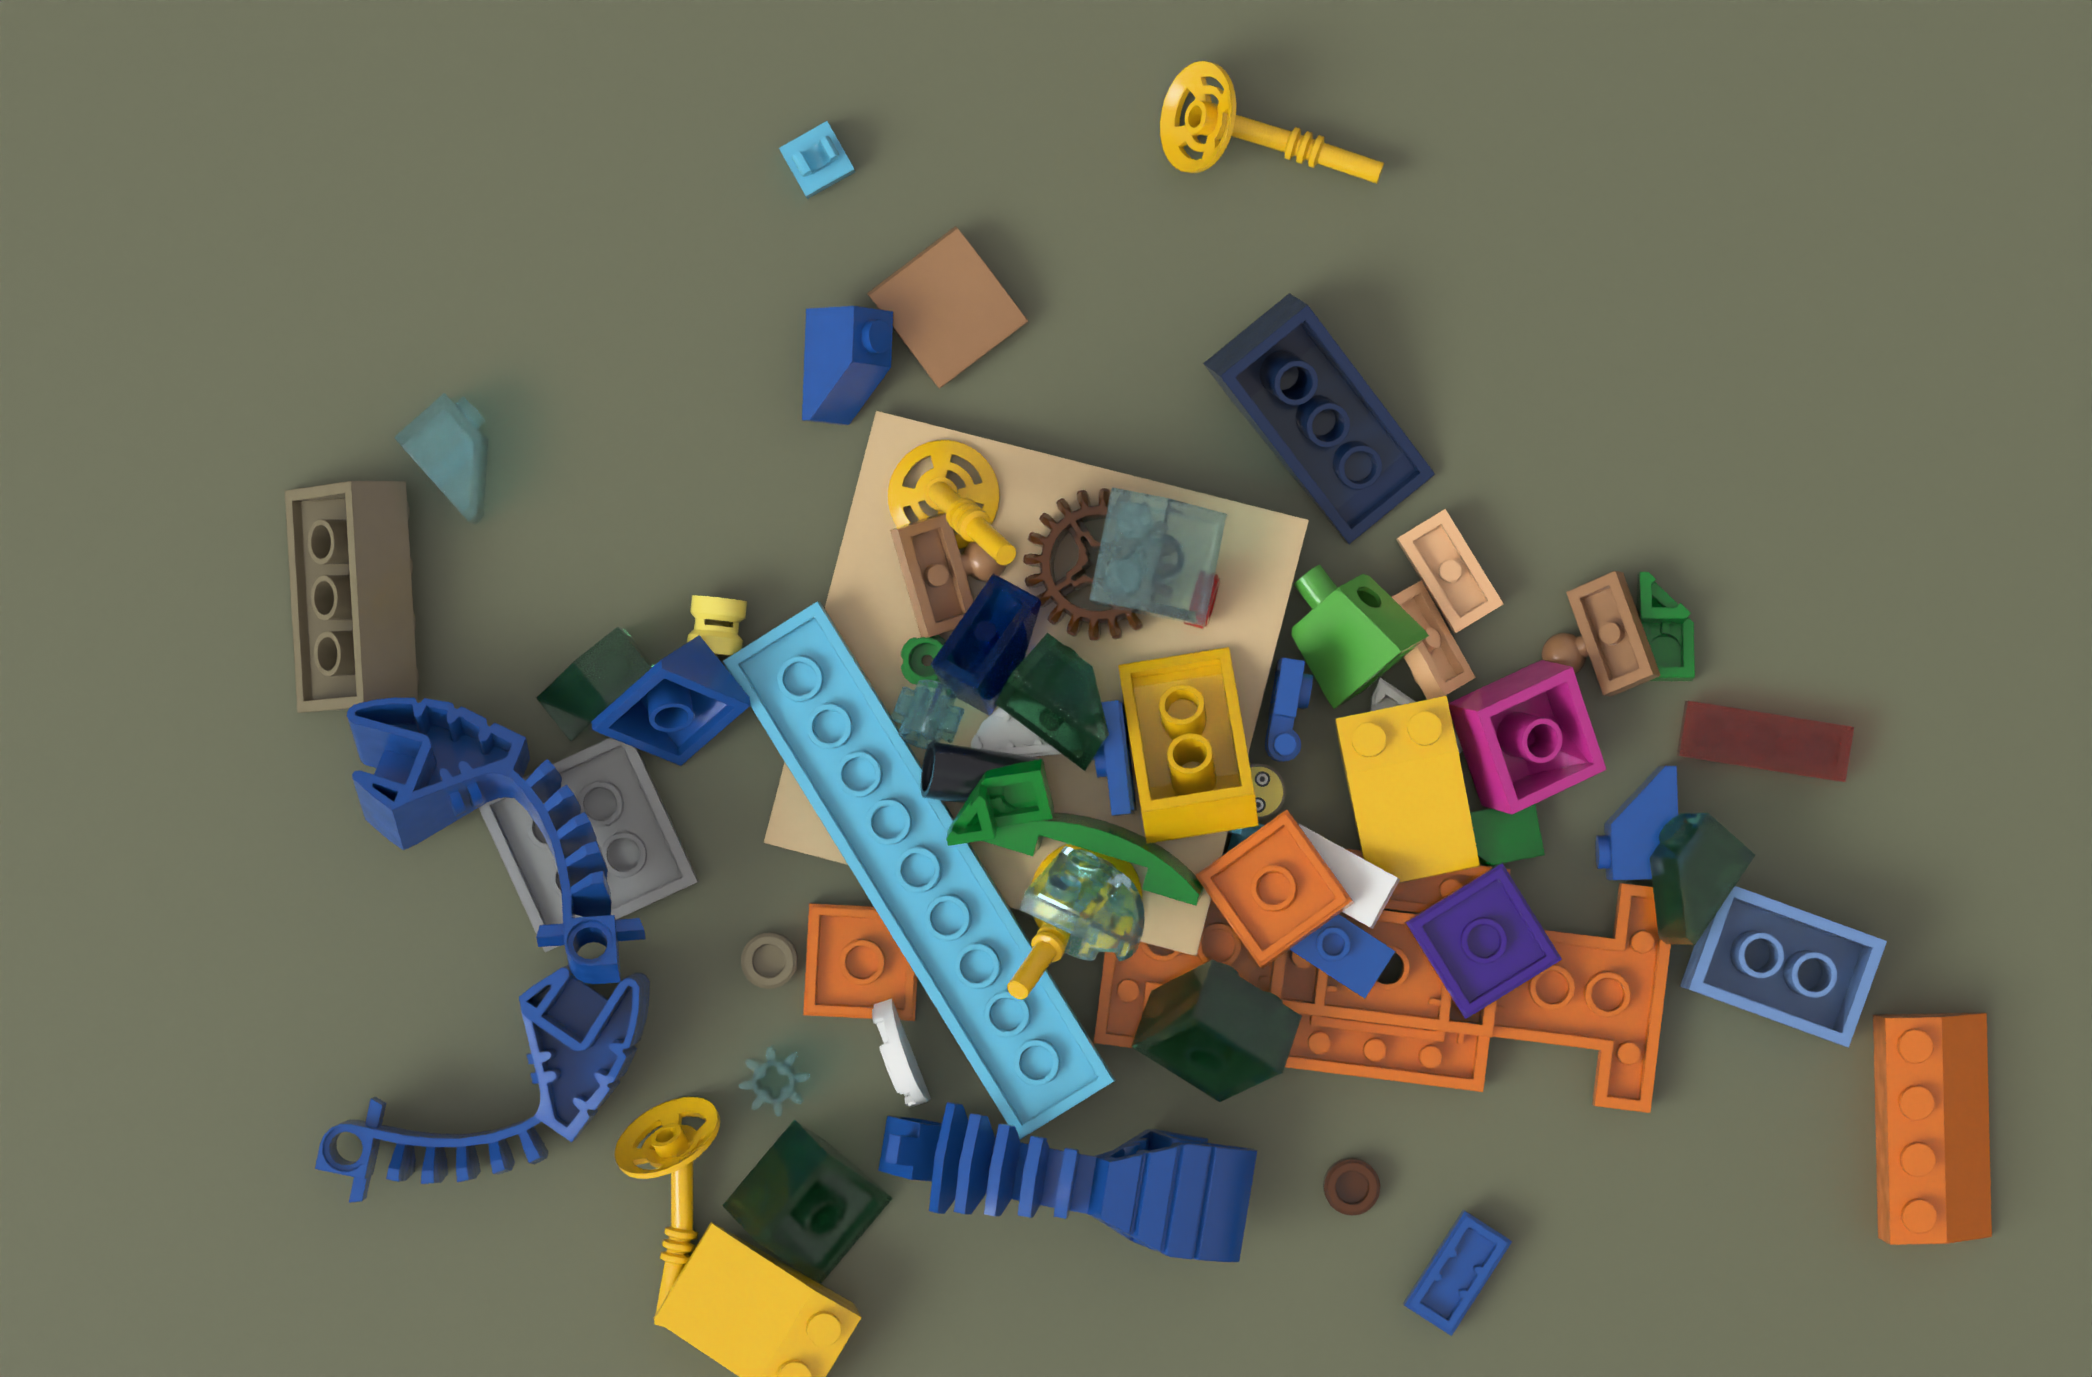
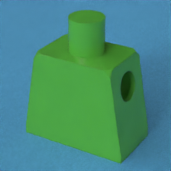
(1351, 633)

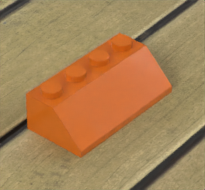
(1932, 1128)

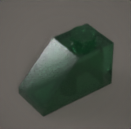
(594, 682)
(1058, 701)
(1694, 875)

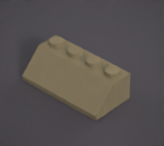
(351, 594)

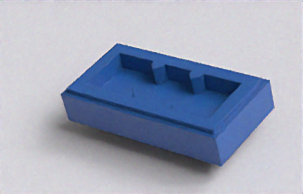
(1115, 760)
(1346, 954)
(1457, 1272)

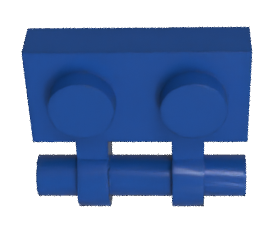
(1289, 692)

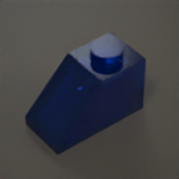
(988, 643)

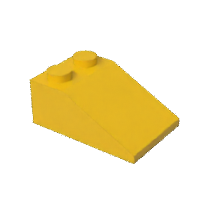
(1188, 745)
(1408, 789)
(756, 1311)

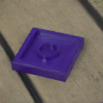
(1483, 940)

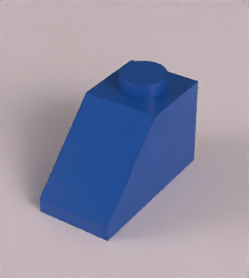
(844, 360)
(1636, 826)

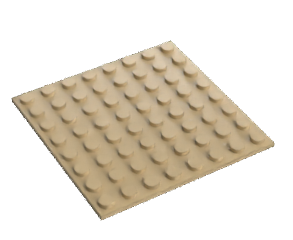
(877, 618)

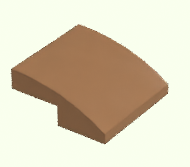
(948, 307)

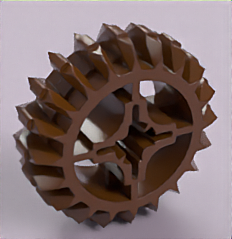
(1057, 590)

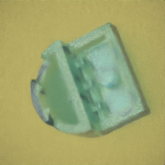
(1090, 903)

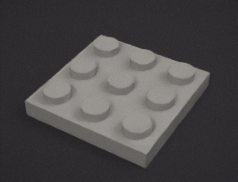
(630, 828)

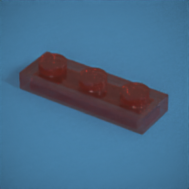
(1765, 741)

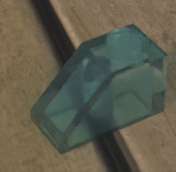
(451, 452)

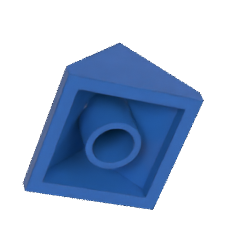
(676, 705)

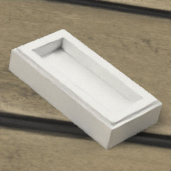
(1364, 882)

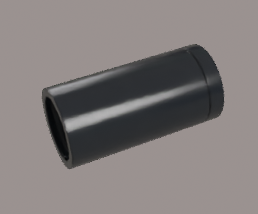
(955, 770)

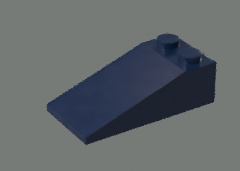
(1319, 417)

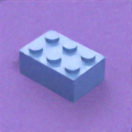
(1785, 965)

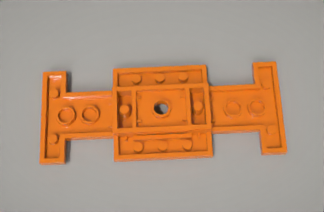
(1410, 1030)

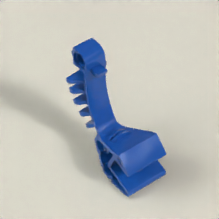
(449, 762)
(578, 1055)
(1153, 1190)

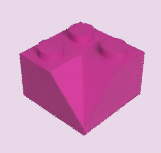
(1527, 736)

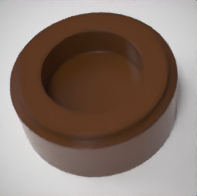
(1351, 1186)

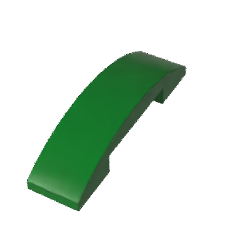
(1164, 874)

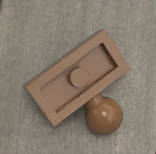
(938, 573)
(1609, 636)

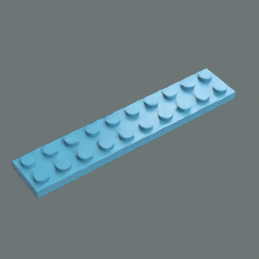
(926, 892)

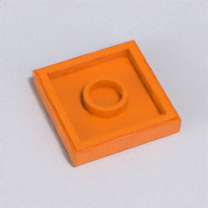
(1274, 889)
(854, 964)

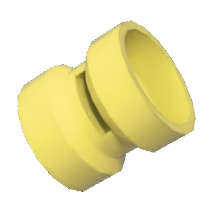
(718, 623)

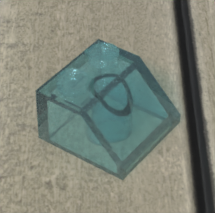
(1157, 557)

